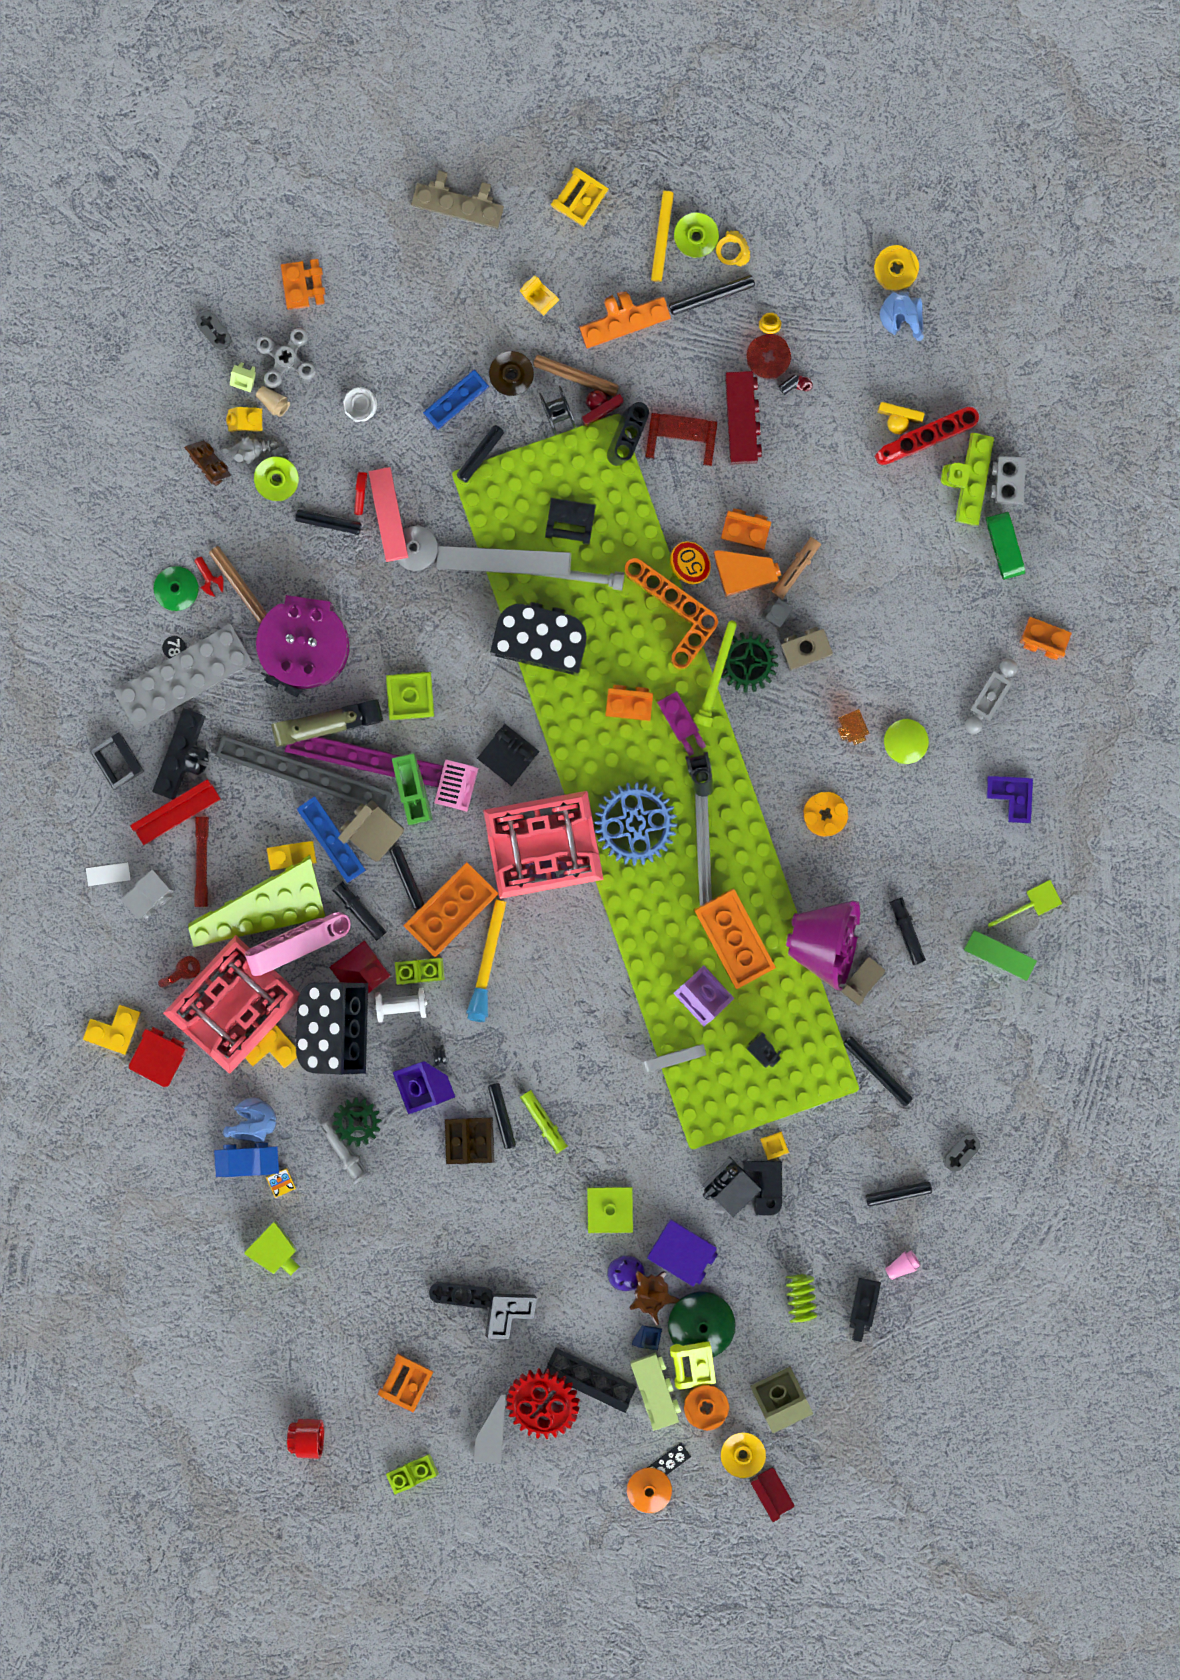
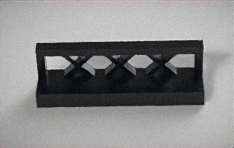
(591, 1389)

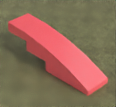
(388, 514)

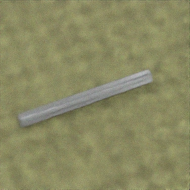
(703, 849)

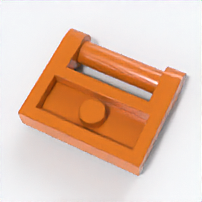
(412, 1386)

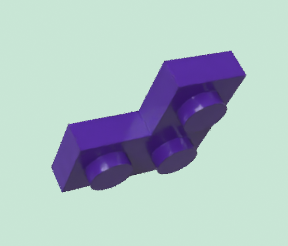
(1017, 791)

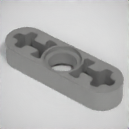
(673, 1058)

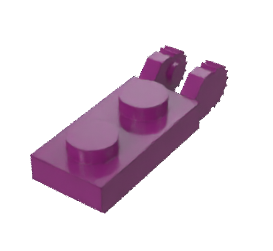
(680, 721)

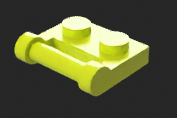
(700, 1363)

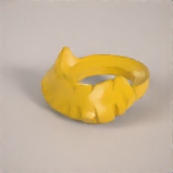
(735, 237)

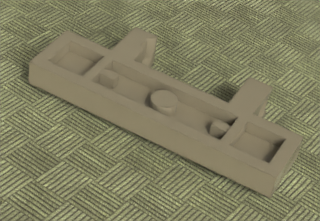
(474, 209)

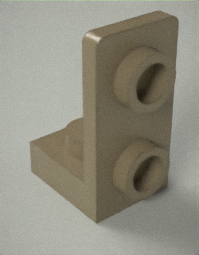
(862, 981)

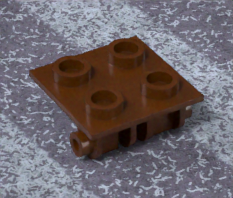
(203, 456)

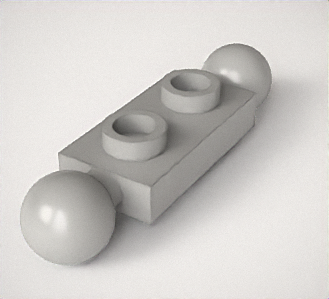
(991, 696)

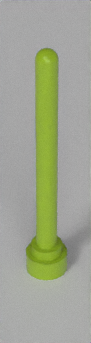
(704, 715)

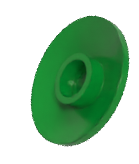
(184, 596)

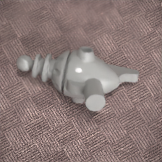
(249, 449)

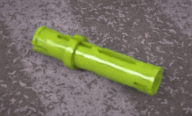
(544, 1122)

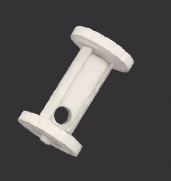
(400, 1004)

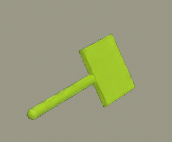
(1042, 899)

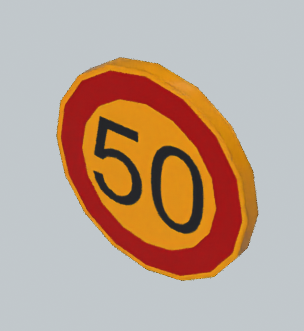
(690, 562)

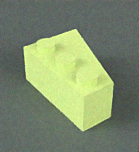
(655, 1391)

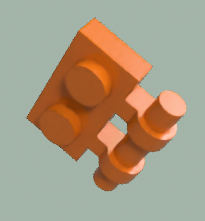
(295, 284)

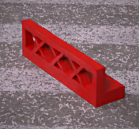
(176, 812)

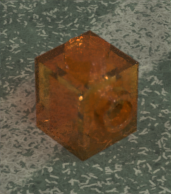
(852, 727)

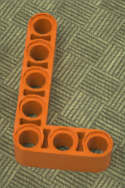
(677, 607)

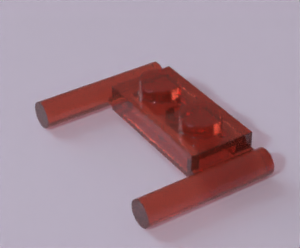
(682, 429)

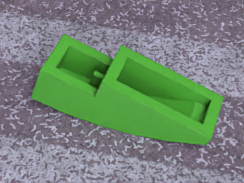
(412, 789)
(1000, 955)

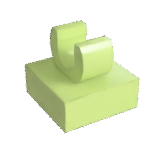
(242, 377)

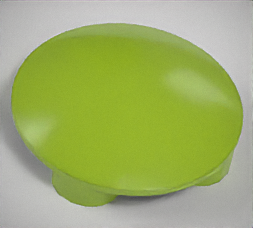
(906, 741)

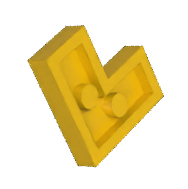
(114, 1036)
(277, 1044)

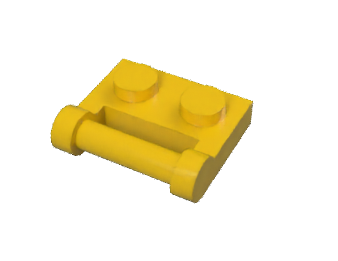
(585, 201)

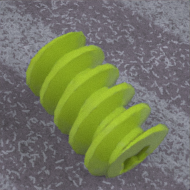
(801, 1298)

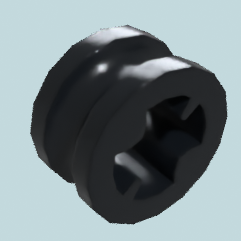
(439, 1055)

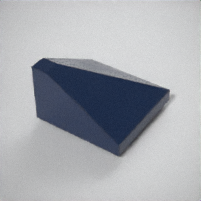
(647, 1337)

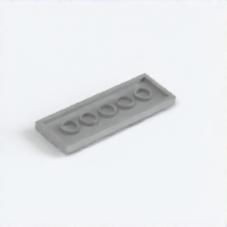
(183, 677)

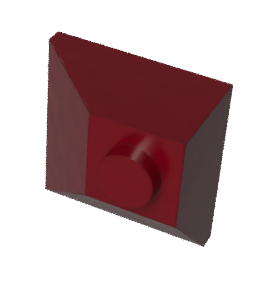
(361, 966)

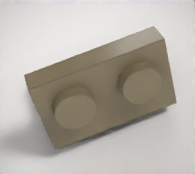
(371, 830)

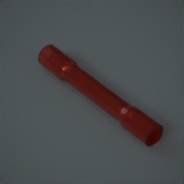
(201, 887)

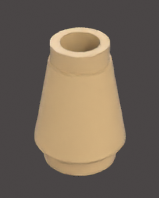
(273, 401)

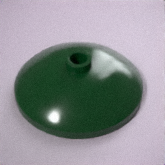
(701, 1309)

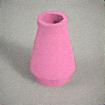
(904, 1264)

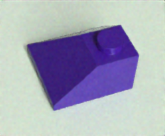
(422, 1086)

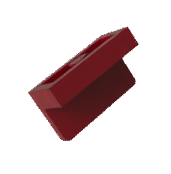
(772, 1493)

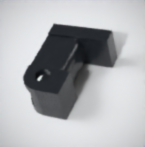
(771, 1183)

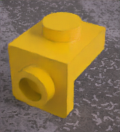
(538, 295)
(244, 419)

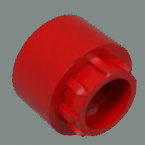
(306, 1438)

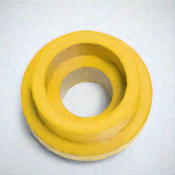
(770, 323)

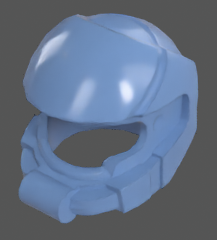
(900, 308)
(259, 1123)

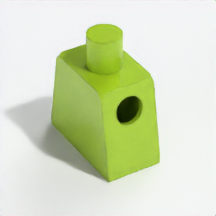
(273, 1250)

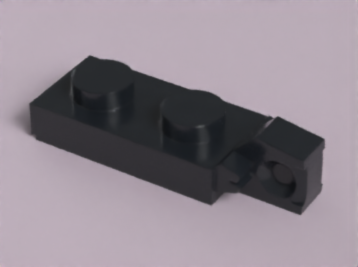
(864, 1307)

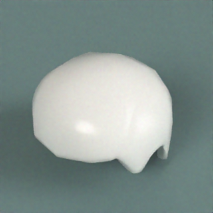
(360, 404)

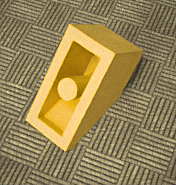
(290, 854)

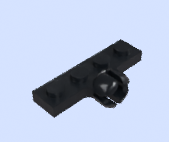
(181, 755)

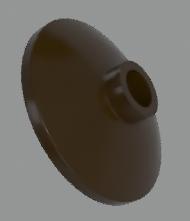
(508, 362)

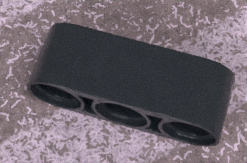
(621, 440)

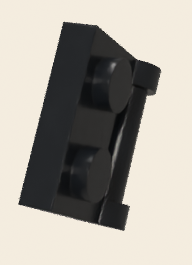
(570, 513)

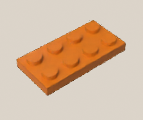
(450, 909)
(734, 938)

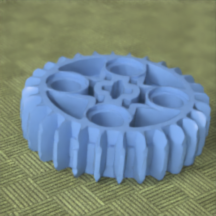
(607, 837)

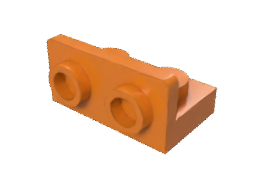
(746, 529)
(1045, 638)
(629, 704)

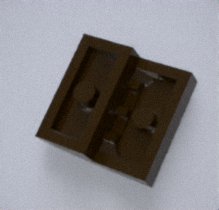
(469, 1140)

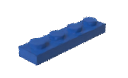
(327, 835)

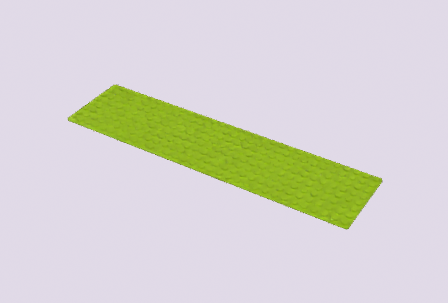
(655, 902)

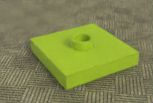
(410, 696)
(610, 1209)

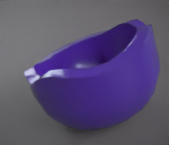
(626, 1273)

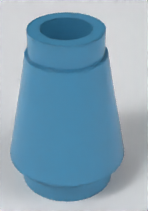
(478, 1006)

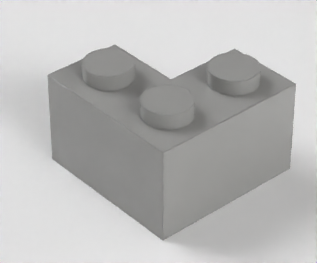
(148, 894)

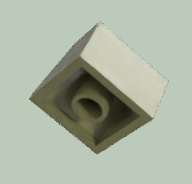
(781, 1399)

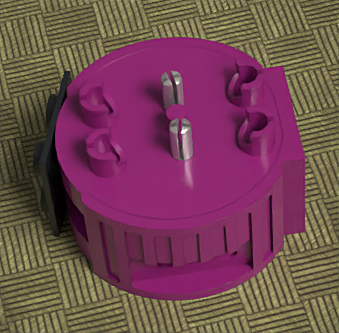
(302, 645)

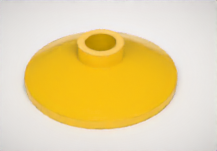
(746, 1466)

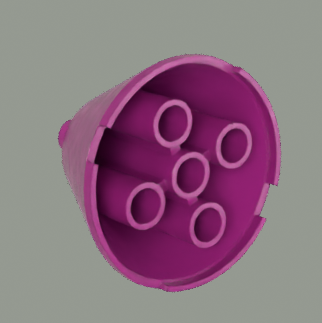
(826, 941)

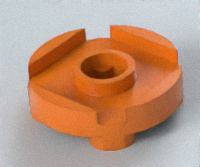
(701, 1419)

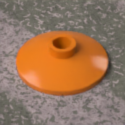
(645, 1479)

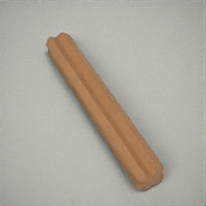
(575, 375)
(238, 583)

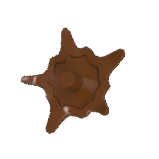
(652, 1294)

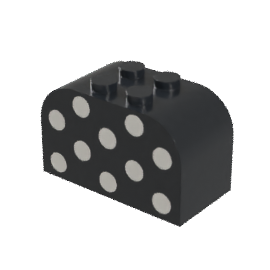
(540, 638)
(332, 1028)

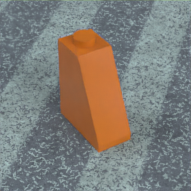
(744, 571)

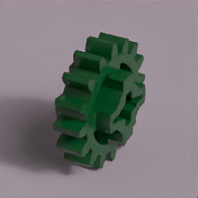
(363, 1129)

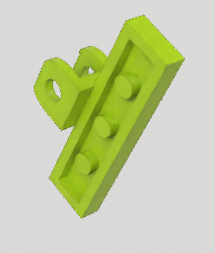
(970, 478)

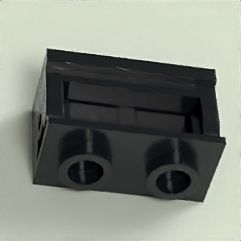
(763, 1050)

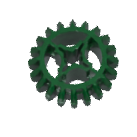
(763, 663)

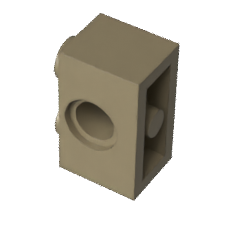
(818, 641)

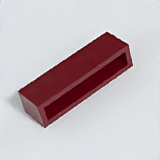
(741, 417)

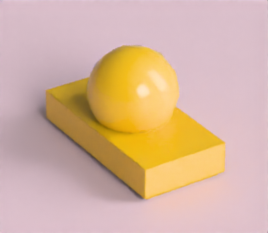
(899, 417)

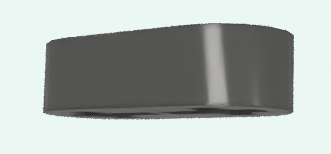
(209, 334)
(966, 1156)

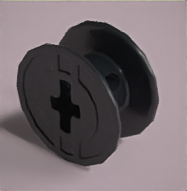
(557, 410)

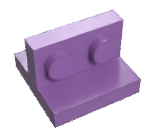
(703, 996)

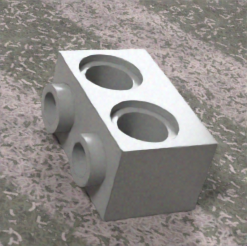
(1015, 481)

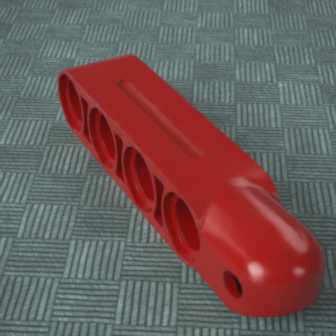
(894, 448)

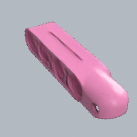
(296, 943)

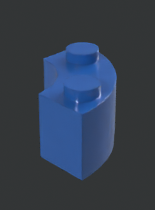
(246, 1161)

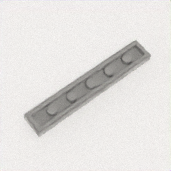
(504, 561)

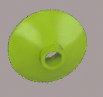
(699, 224)
(273, 489)

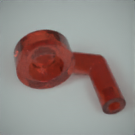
(182, 971)

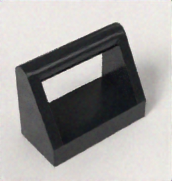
(127, 754)

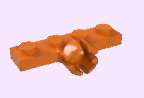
(623, 319)

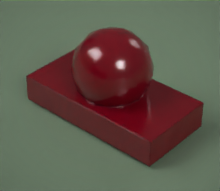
(600, 406)

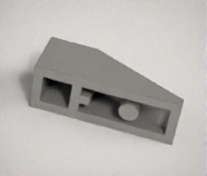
(490, 1436)

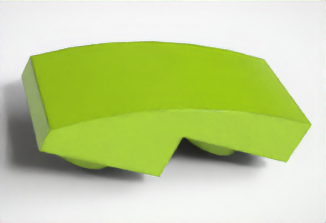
(419, 971)
(412, 1474)

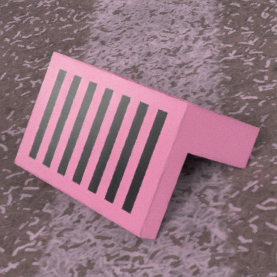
(456, 785)

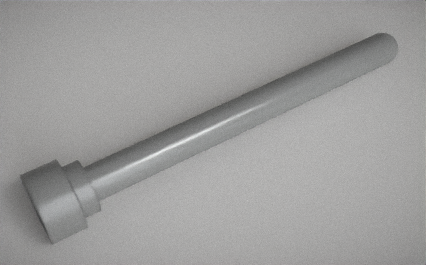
(614, 580)

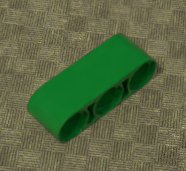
(1005, 545)

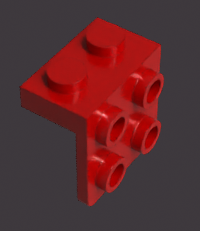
(158, 1057)

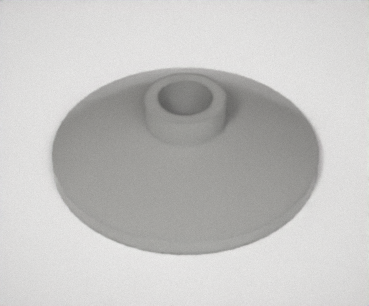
(426, 548)

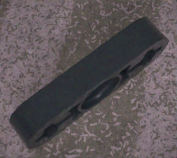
(445, 1287)

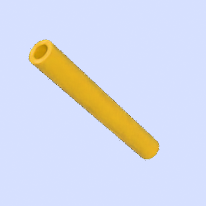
(662, 236)
(491, 943)

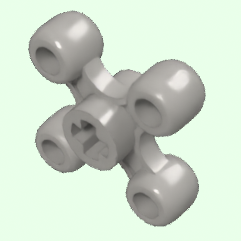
(294, 362)

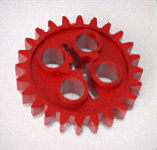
(559, 1415)

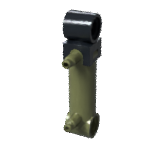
(326, 723)

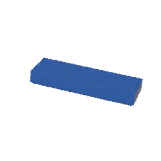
(456, 399)

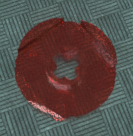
(762, 345)

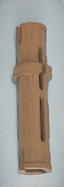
(812, 546)

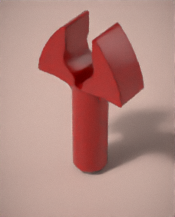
(361, 484)
(206, 573)

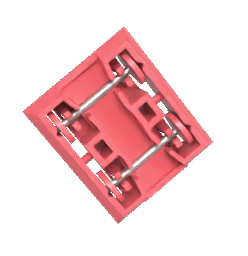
(542, 840)
(231, 1006)

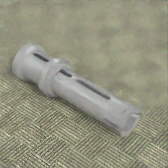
(349, 1160)

